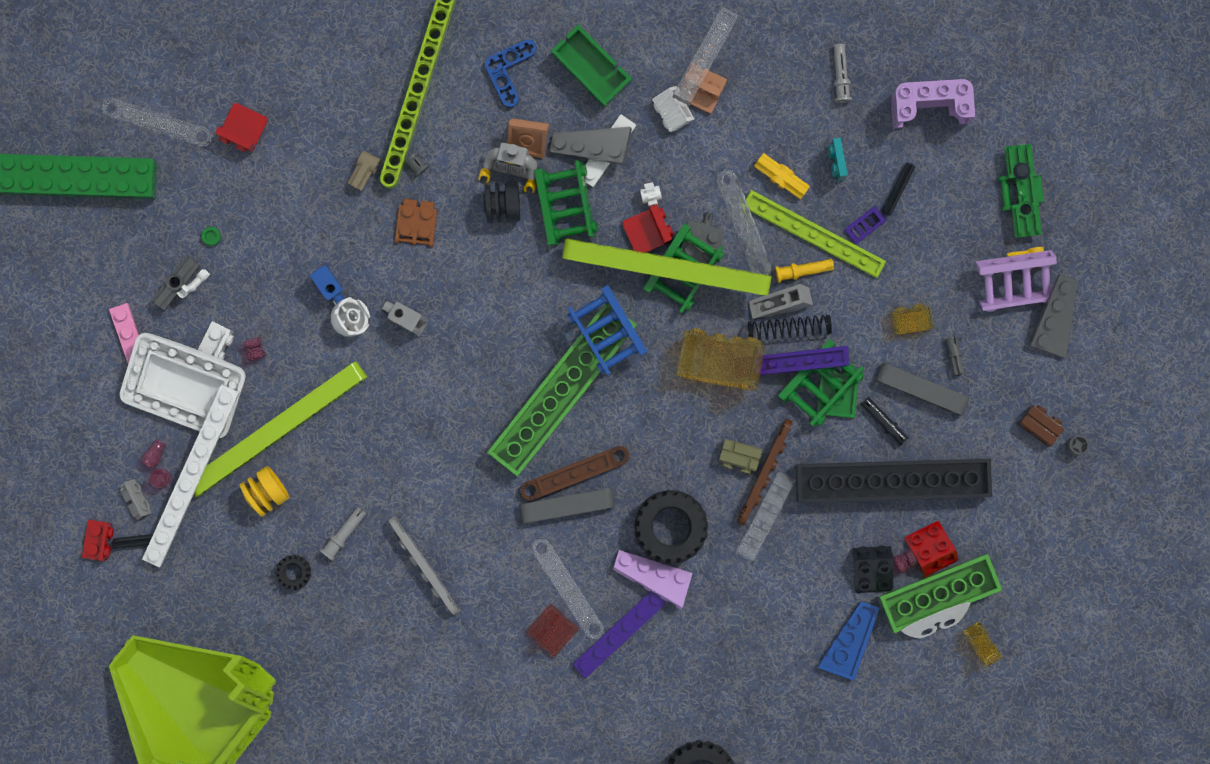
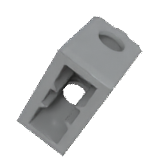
(410, 319)

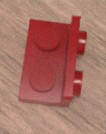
(97, 540)

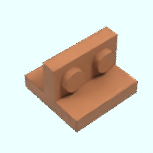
(709, 92)
(528, 135)

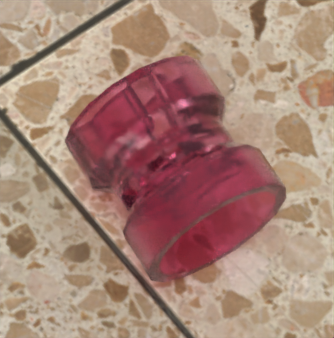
(254, 353)
(157, 478)
(905, 561)

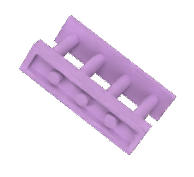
(1006, 266)

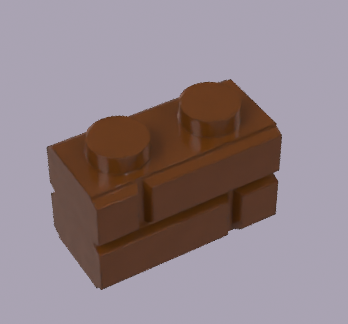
(1041, 425)

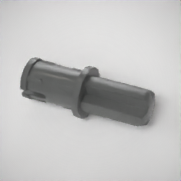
(955, 355)

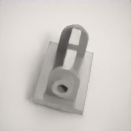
(132, 491)

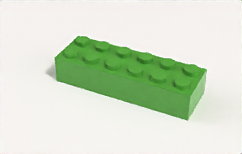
(940, 591)

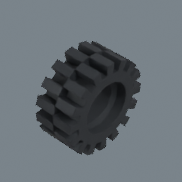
(282, 576)

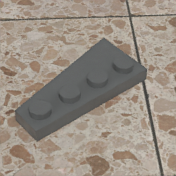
(597, 145)
(1055, 321)

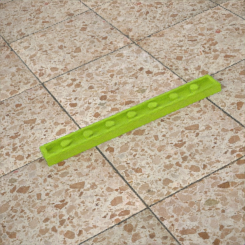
(815, 234)

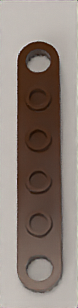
(574, 473)
(762, 479)

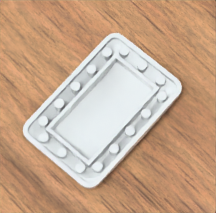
(177, 381)

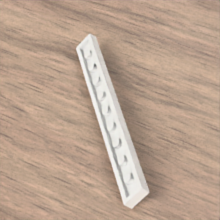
(191, 475)

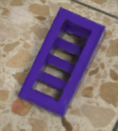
(877, 213)

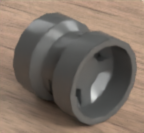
(1077, 445)

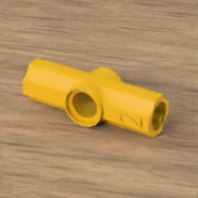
(782, 176)

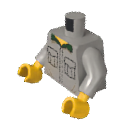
(513, 161)

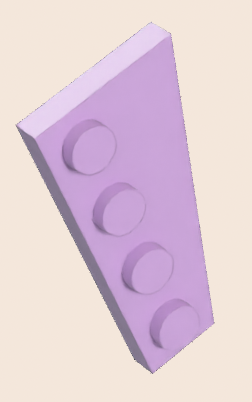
(655, 577)

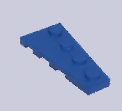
(849, 646)

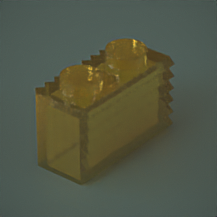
(911, 320)

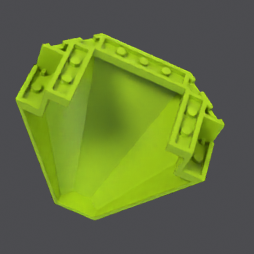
(189, 701)

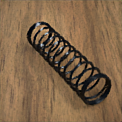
(827, 320)

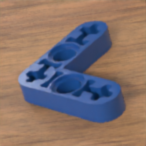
(501, 70)

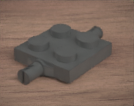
(707, 234)

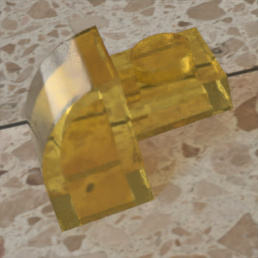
(982, 644)

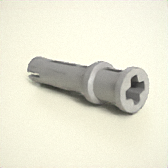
(842, 82)
(337, 541)

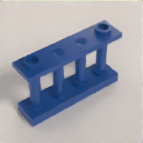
(616, 314)

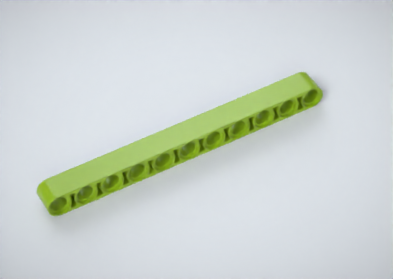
(418, 98)
(666, 267)
(280, 426)

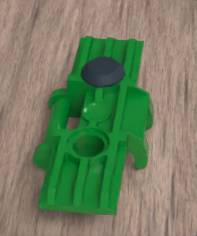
(1029, 190)

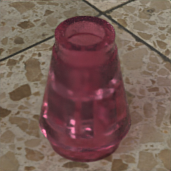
(153, 454)

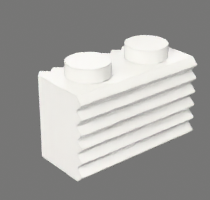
(674, 113)

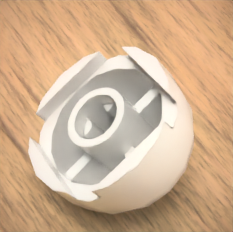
(350, 317)

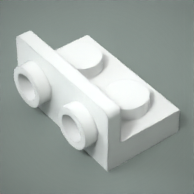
(216, 340)

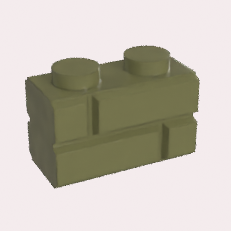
(740, 455)

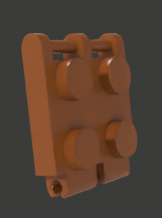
(416, 222)

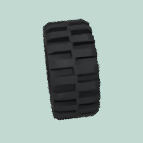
(697, 526)
(700, 751)

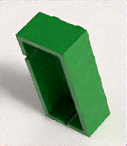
(591, 66)

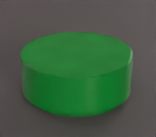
(211, 236)

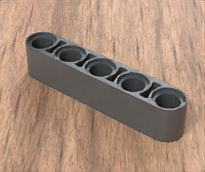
(922, 388)
(567, 505)

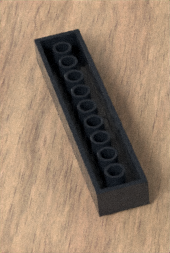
(893, 480)

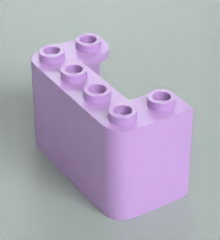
(952, 93)

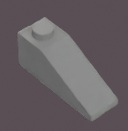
(781, 302)

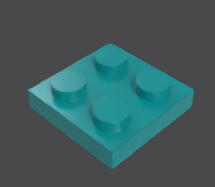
(836, 152)

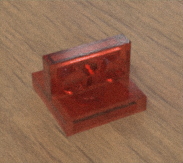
(552, 630)

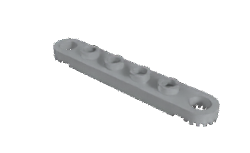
(427, 572)

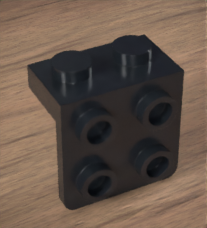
(873, 569)

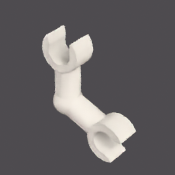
(191, 287)

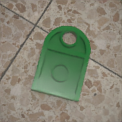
(847, 404)

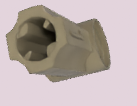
(364, 169)

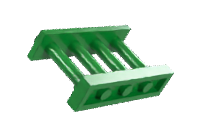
(547, 198)
(675, 251)
(802, 380)

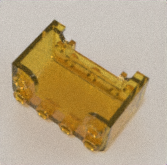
(721, 360)

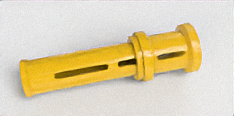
(795, 271)

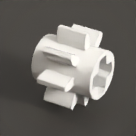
(650, 194)

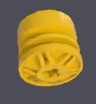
(264, 491)

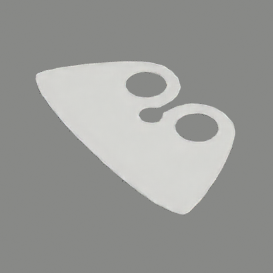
(955, 612)

